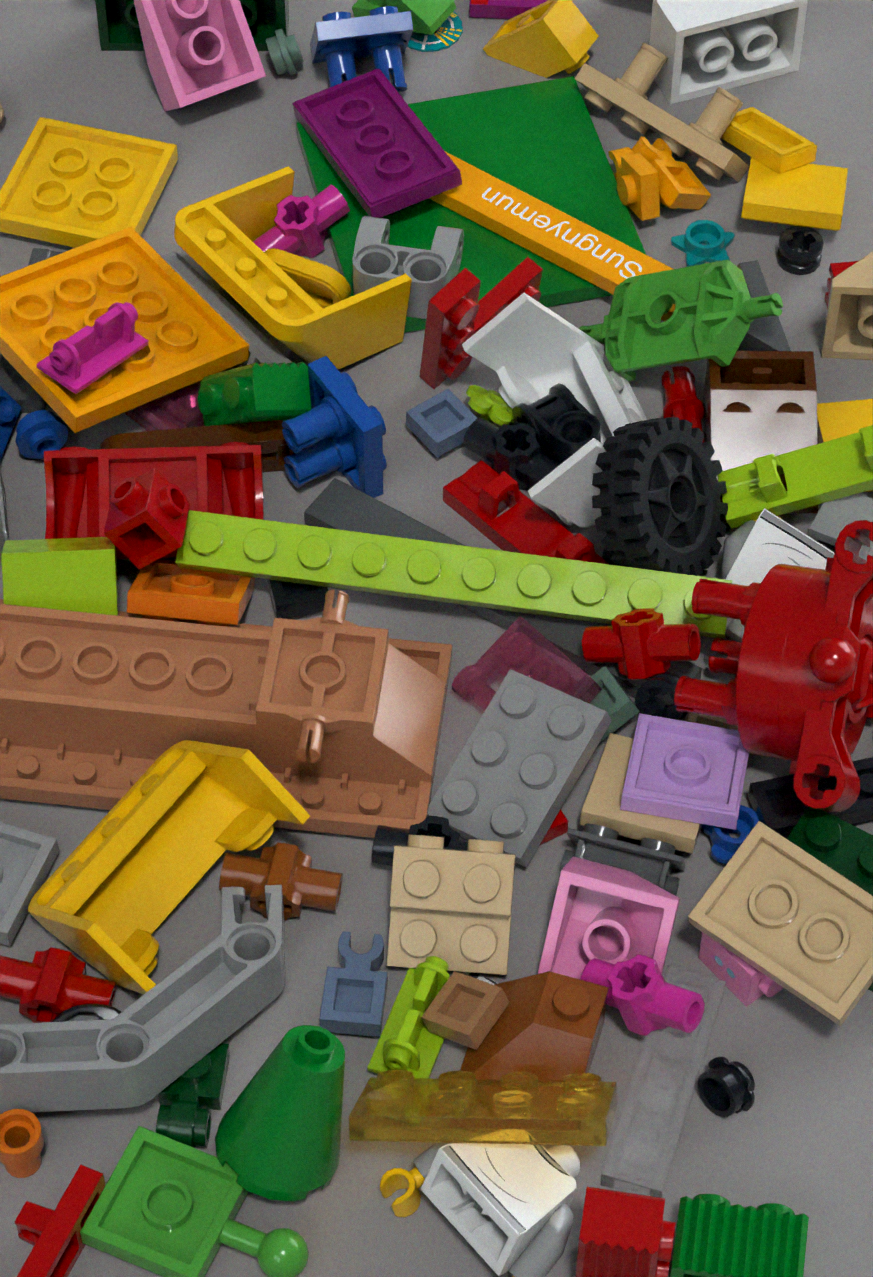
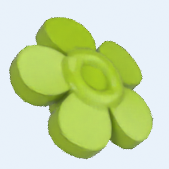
(489, 405)

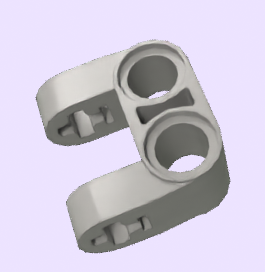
(429, 269)

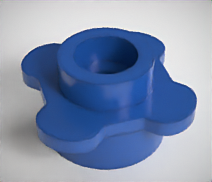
(726, 846)

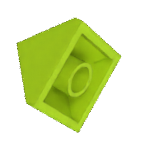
(61, 574)

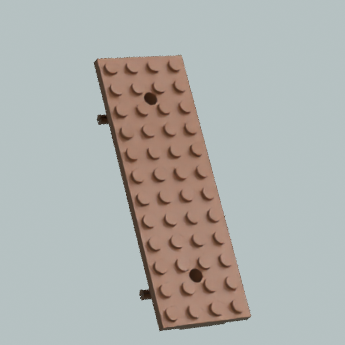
(317, 700)

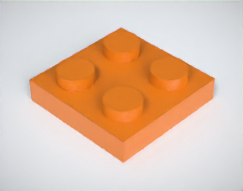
(173, 592)

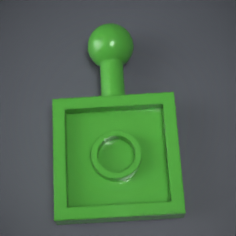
(174, 1210)

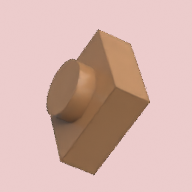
(465, 1010)

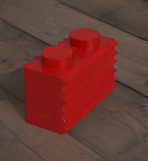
(623, 1236)

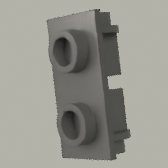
(650, 860)

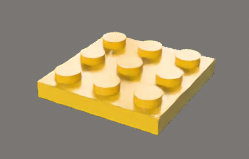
(83, 183)

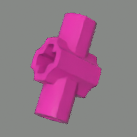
(303, 222)
(644, 996)

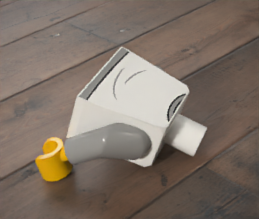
(761, 546)
(499, 1197)

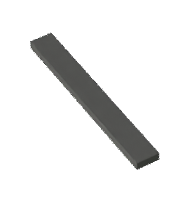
(352, 510)

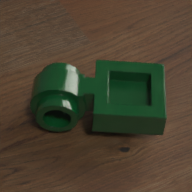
(182, 1101)

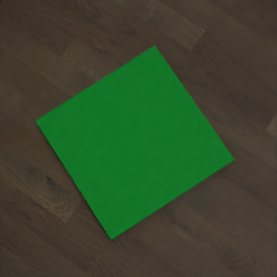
(523, 135)

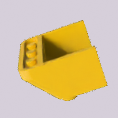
(221, 239)
(155, 851)

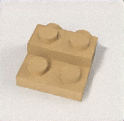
(451, 905)

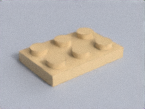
(793, 922)

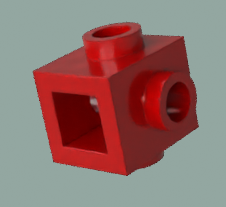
(147, 518)

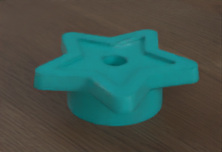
(702, 233)

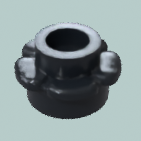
(726, 1087)

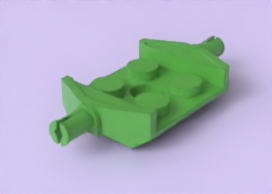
(707, 321)

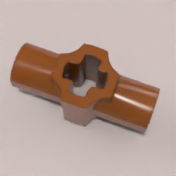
(284, 866)

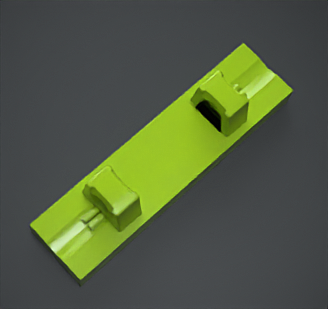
(811, 477)

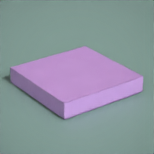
(685, 772)

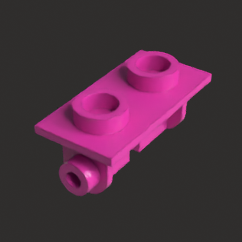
(94, 349)

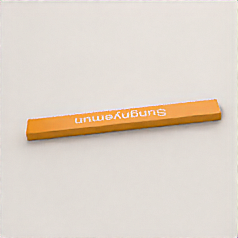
(546, 230)

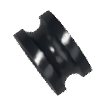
(800, 238)
(646, 695)

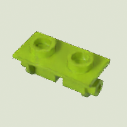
(405, 1038)

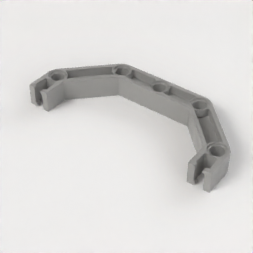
(158, 1035)

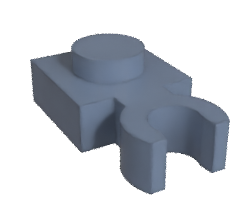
(356, 992)

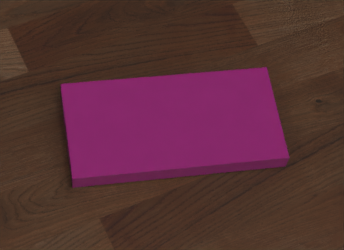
(376, 144)

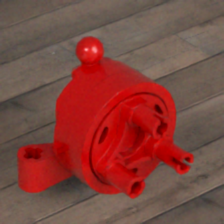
(799, 668)

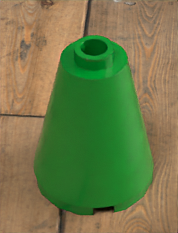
(288, 1118)

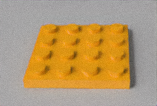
(79, 286)

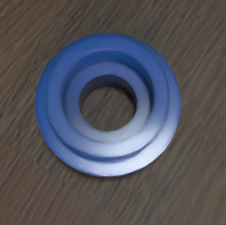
(40, 433)

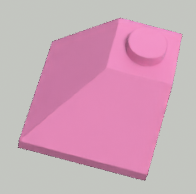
(606, 917)

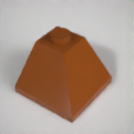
(543, 1030)

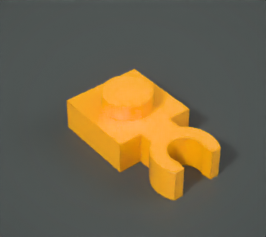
(677, 182)
(636, 183)

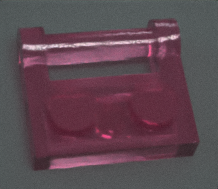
(530, 654)

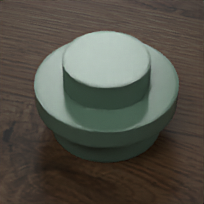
(284, 52)

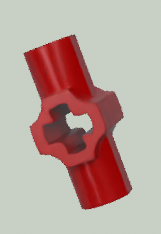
(641, 643)
(51, 984)

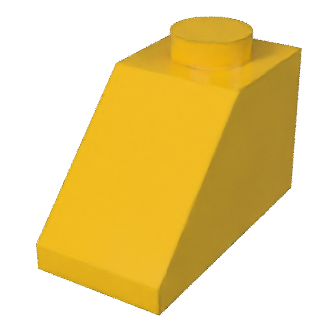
(544, 39)

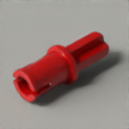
(682, 396)

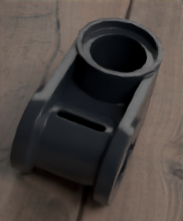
(560, 423)

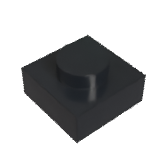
(295, 598)

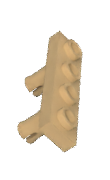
(698, 139)

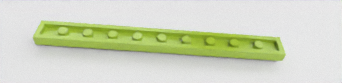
(437, 571)

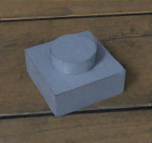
(440, 422)

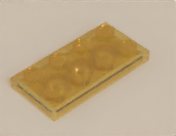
(485, 1110)

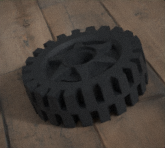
(660, 497)

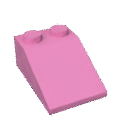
(196, 48)

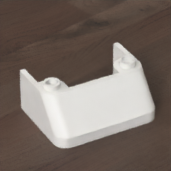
(531, 354)

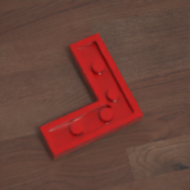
(457, 315)

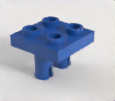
(380, 35)
(341, 431)

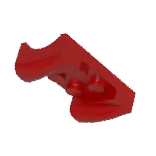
(213, 479)

